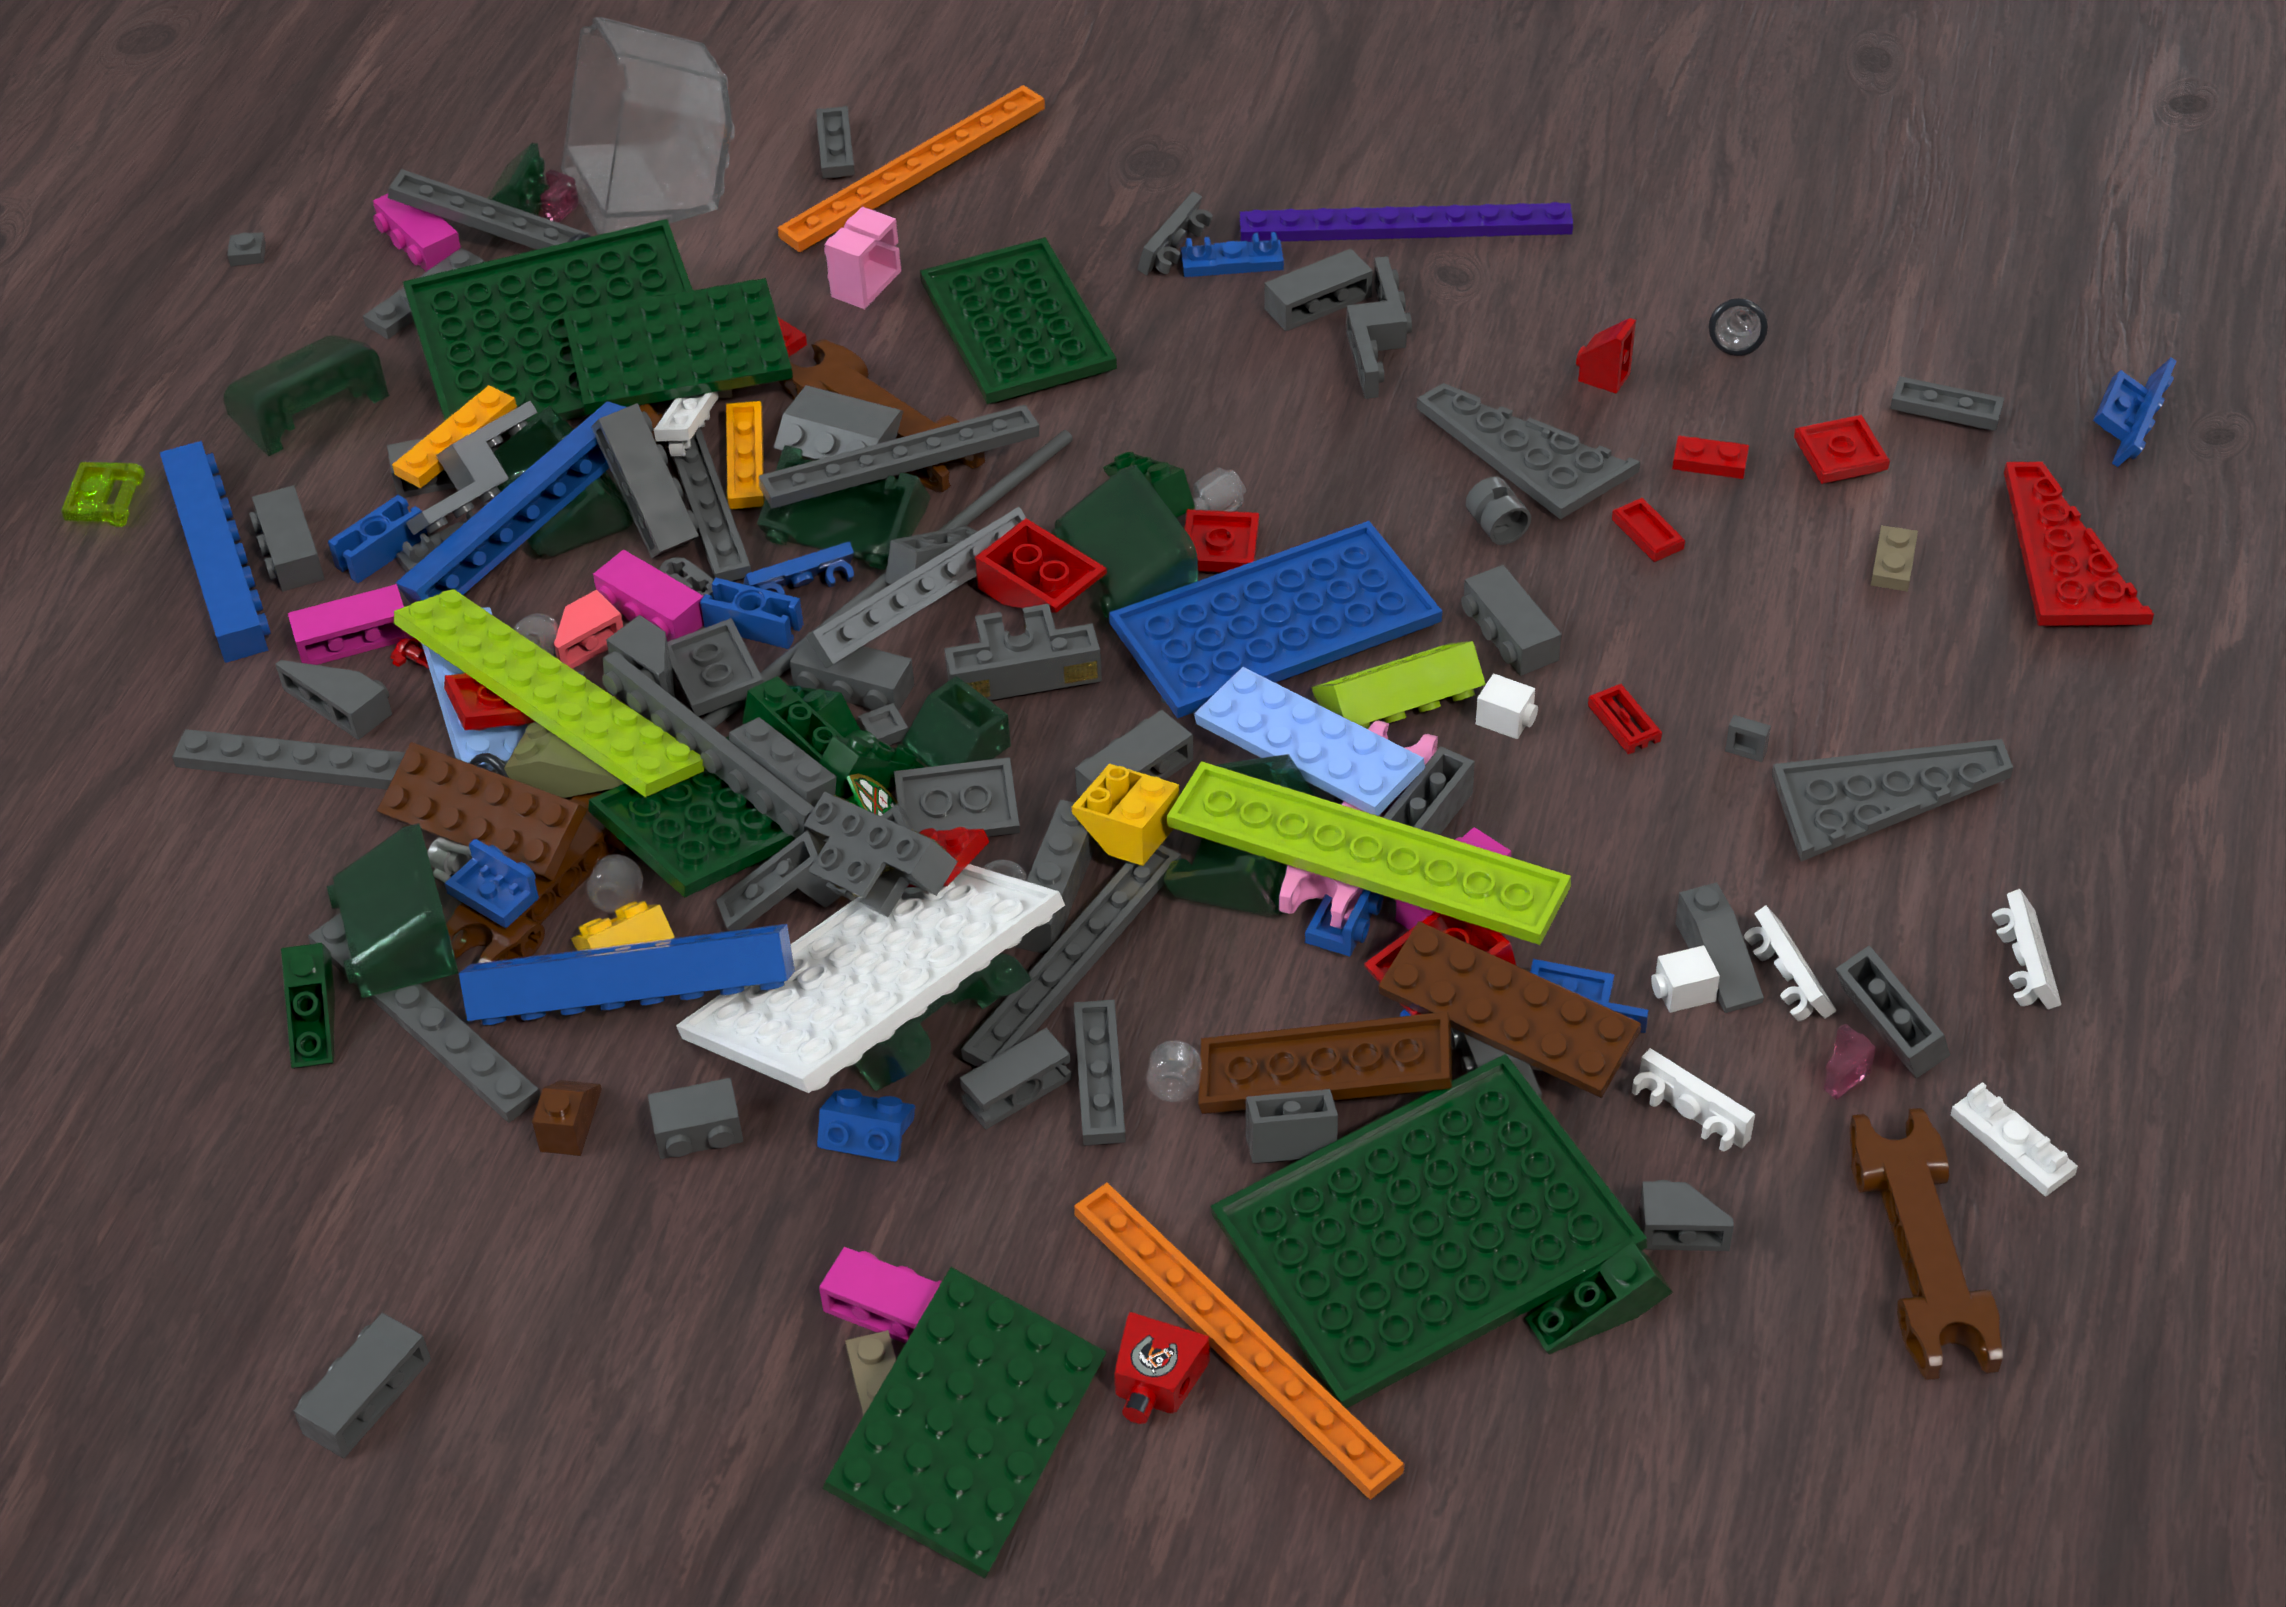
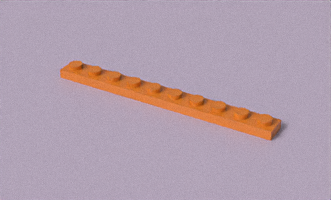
(911, 168)
(1240, 1341)

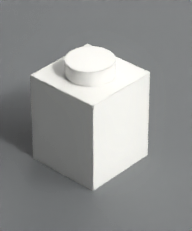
(1506, 706)
(1685, 979)

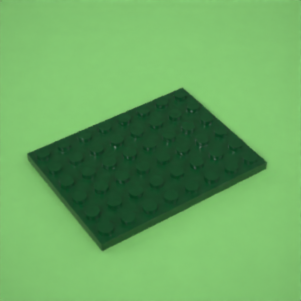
(506, 320)
(1425, 1230)

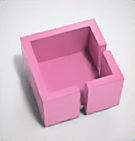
(863, 257)

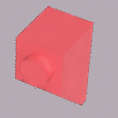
(585, 629)

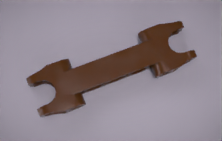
(846, 374)
(526, 933)
(1941, 1303)

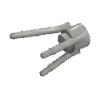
(447, 857)

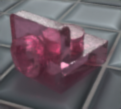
(560, 196)
(1850, 1062)

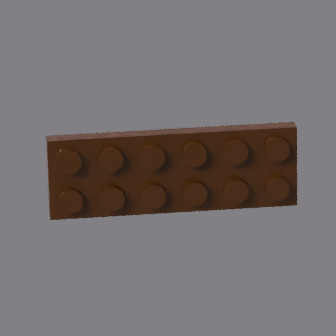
(475, 803)
(1511, 1009)
(1344, 1057)

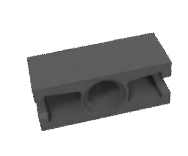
(1015, 1078)

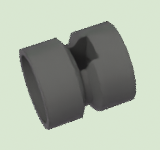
(1498, 510)

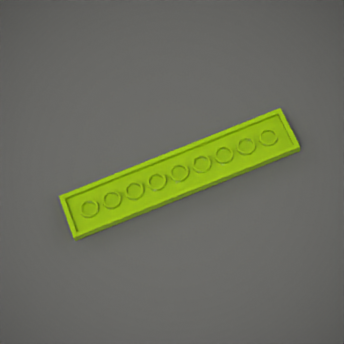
(550, 692)
(1370, 852)

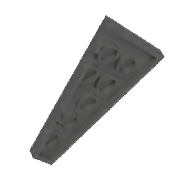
(1529, 453)
(1860, 794)

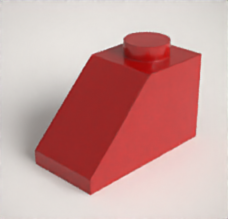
(1608, 357)

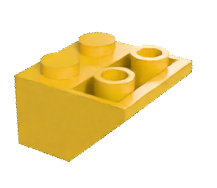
(1127, 812)
(632, 925)

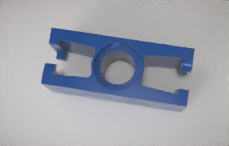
(374, 539)
(755, 612)

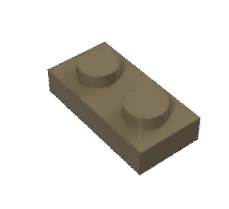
(1894, 558)
(870, 1362)

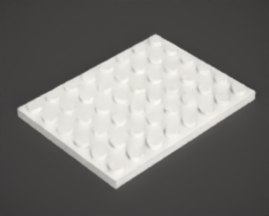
(869, 975)

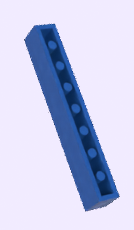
(511, 515)
(213, 551)
(627, 973)

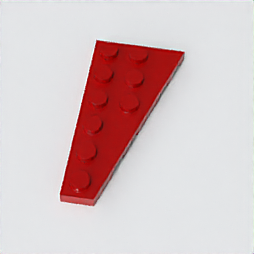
(2065, 563)

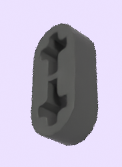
(693, 576)

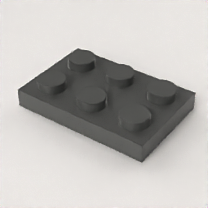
(713, 667)
(960, 796)

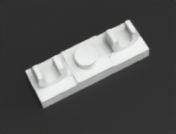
(683, 420)
(2028, 950)
(1790, 965)
(1694, 1100)
(2014, 1140)

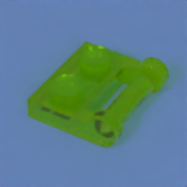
(92, 489)

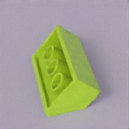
(1404, 685)

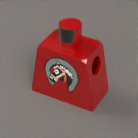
(1157, 1366)

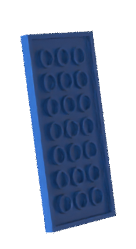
(1275, 616)

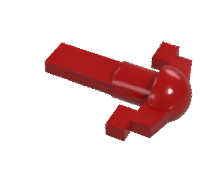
(409, 649)

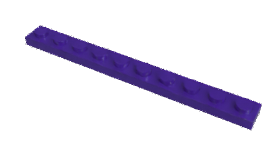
(1408, 222)

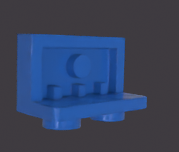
(494, 884)
(1355, 930)
(864, 1124)

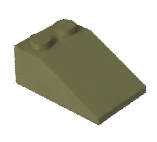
(556, 766)

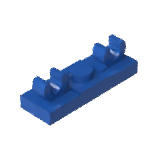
(1232, 257)
(804, 569)

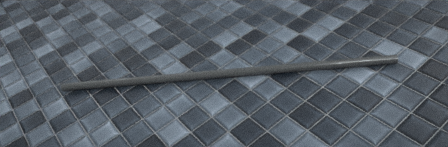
(964, 518)

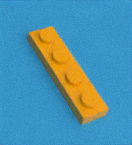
(744, 454)
(420, 462)

